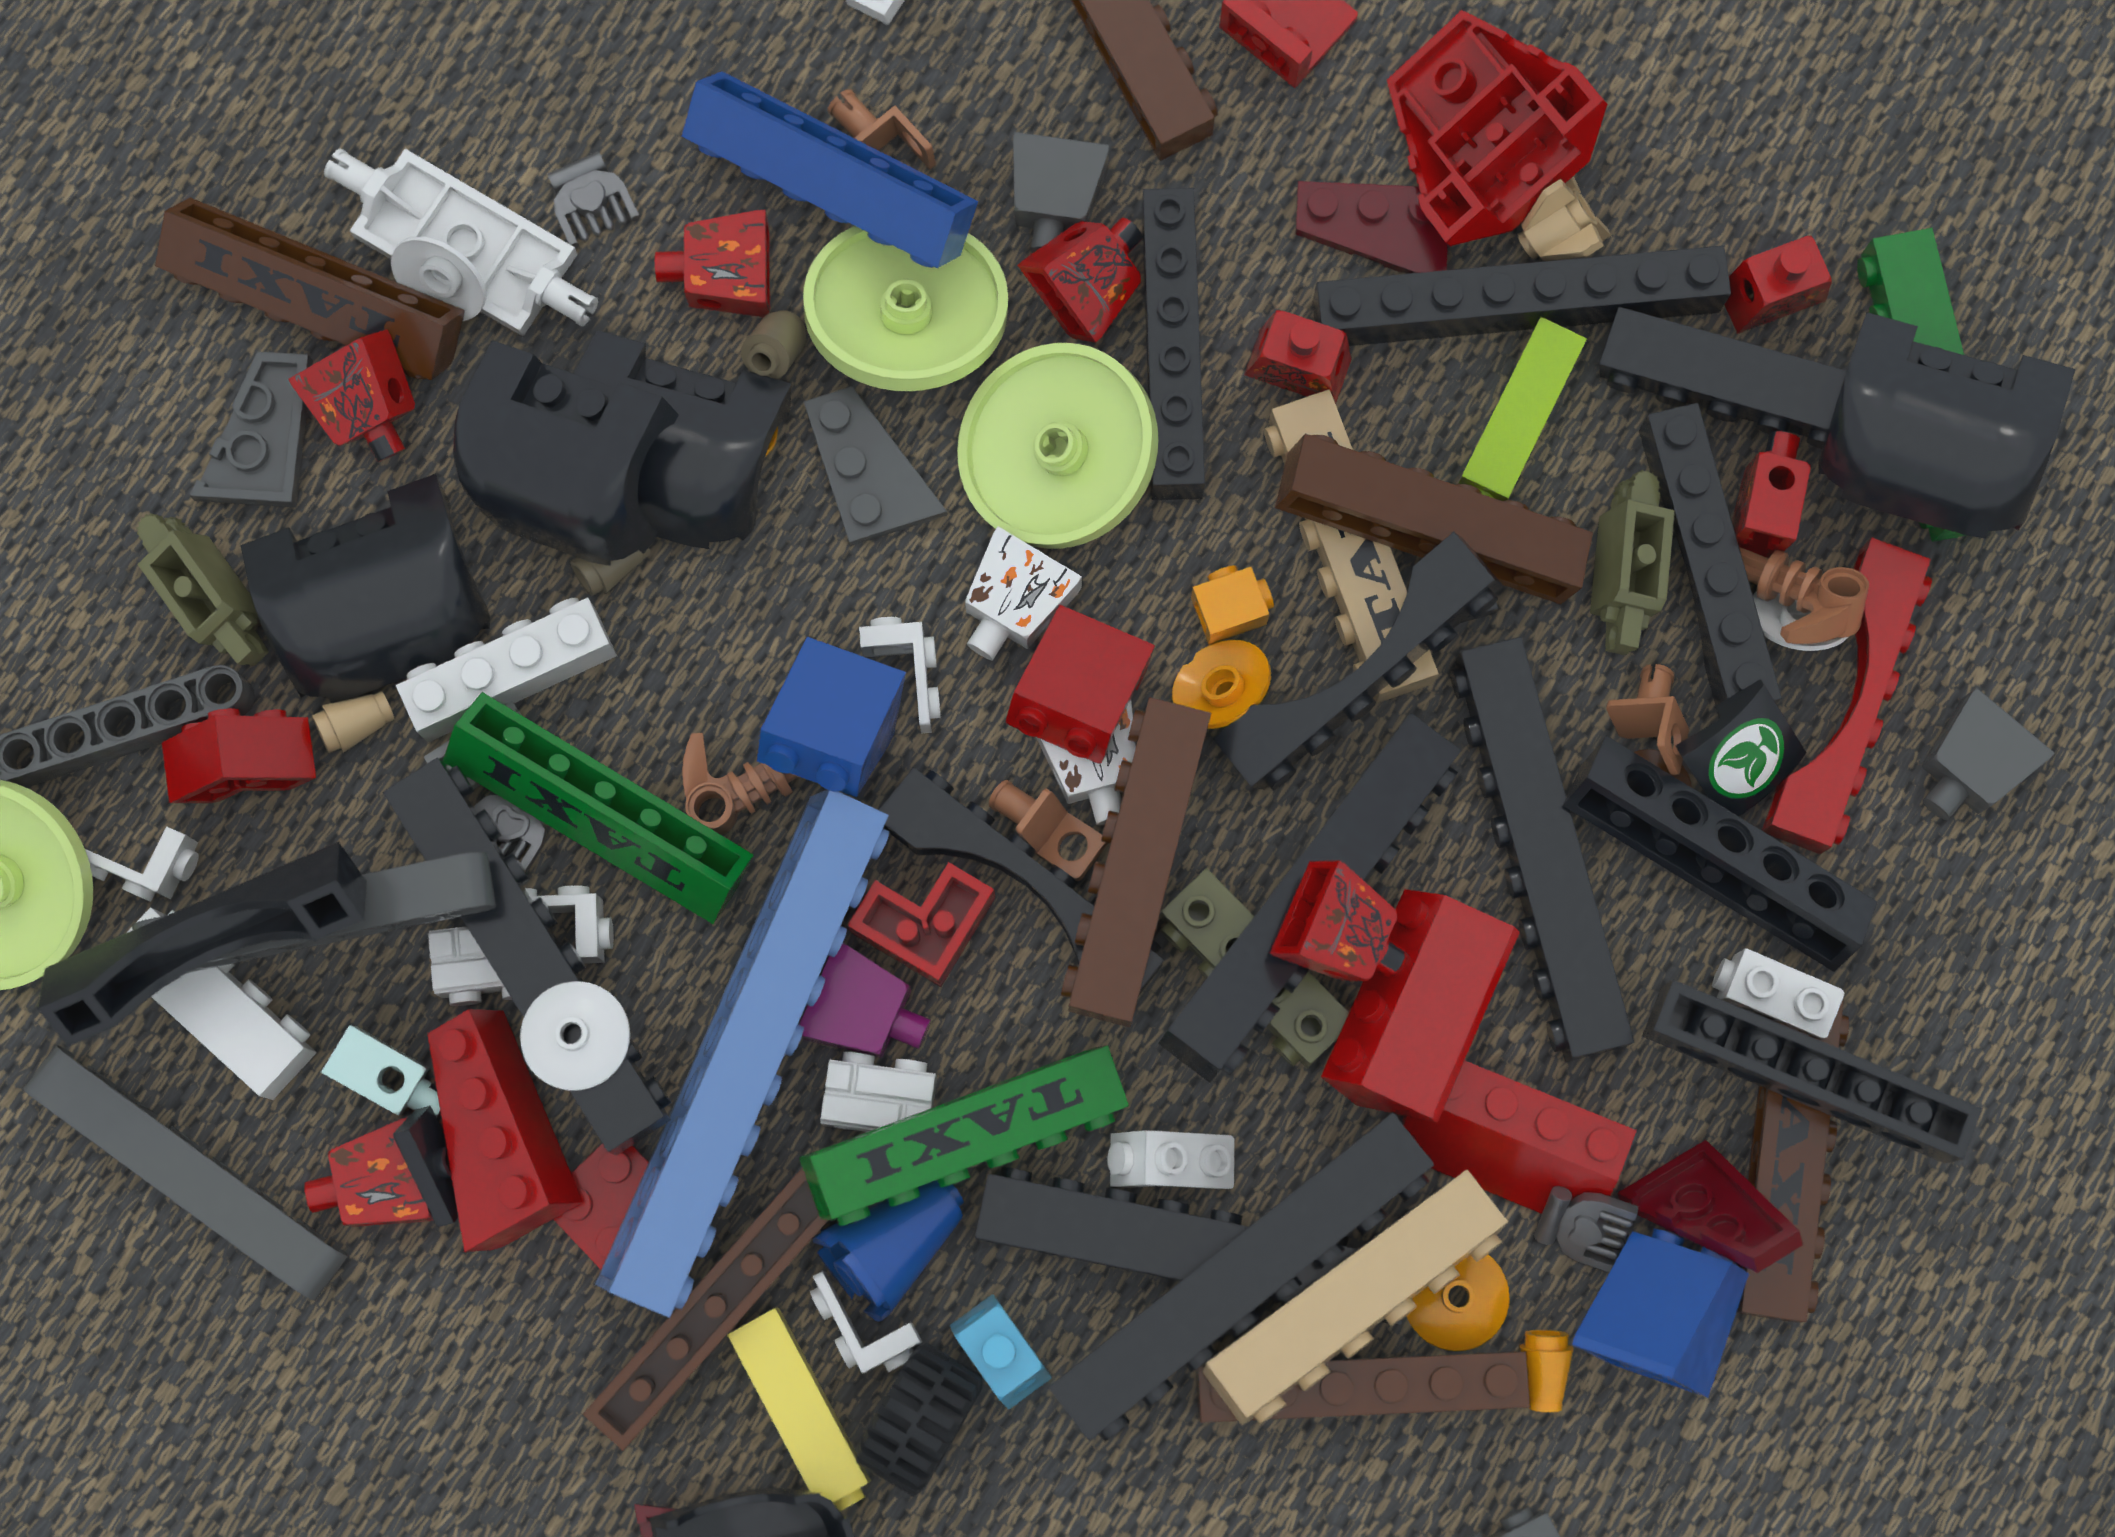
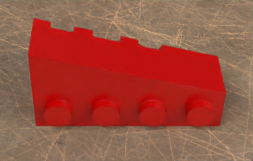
(496, 1133)

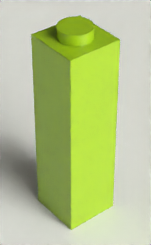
(1523, 410)

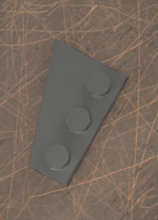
(263, 441)
(867, 470)

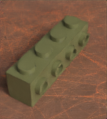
(1209, 923)

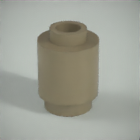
(774, 344)

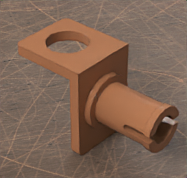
(879, 131)
(1653, 715)
(1045, 825)

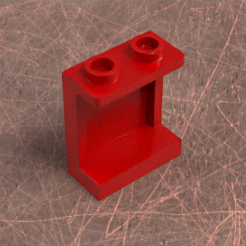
(1079, 684)

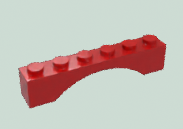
(1812, 800)

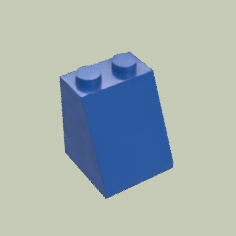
(832, 717)
(1664, 1311)

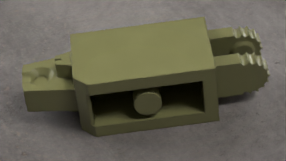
(1632, 561)
(200, 588)

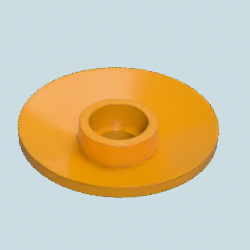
(1223, 681)
(1472, 1323)

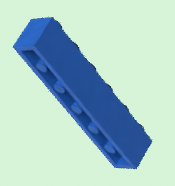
(829, 170)

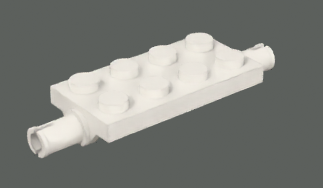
(513, 256)

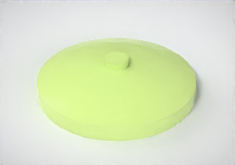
(902, 321)
(1058, 445)
(42, 886)

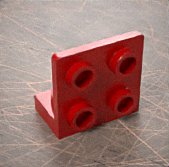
(1287, 33)

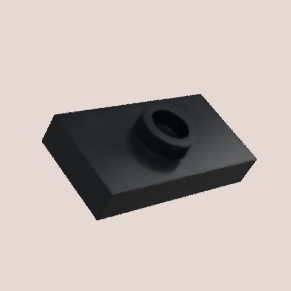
(426, 1156)

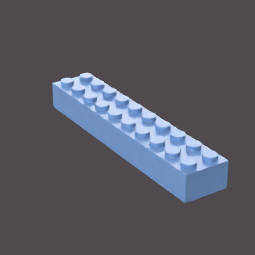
(742, 1053)

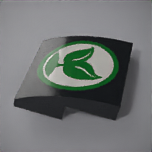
(1744, 751)

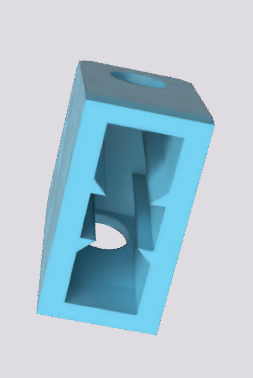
(1000, 1352)

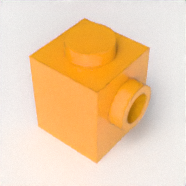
(1231, 603)

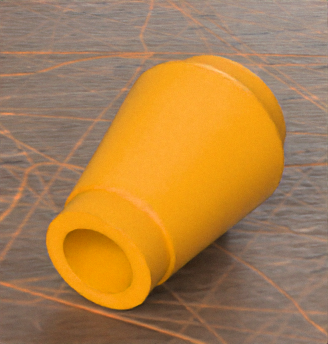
(1547, 1368)

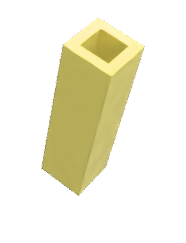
(800, 1409)

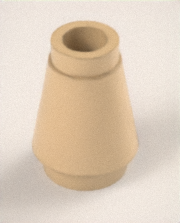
(352, 720)

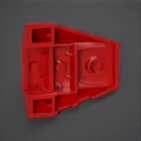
(1490, 126)

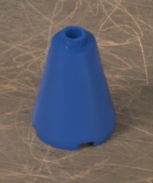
(890, 1247)

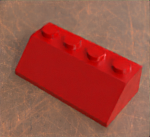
(1418, 1024)
(1521, 1140)

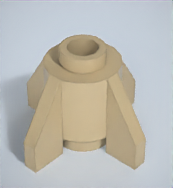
(1562, 225)

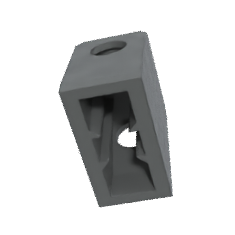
(1055, 183)
(1980, 757)

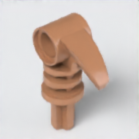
(1832, 598)
(734, 791)

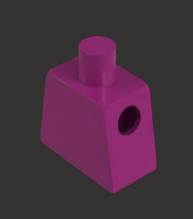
(862, 1008)

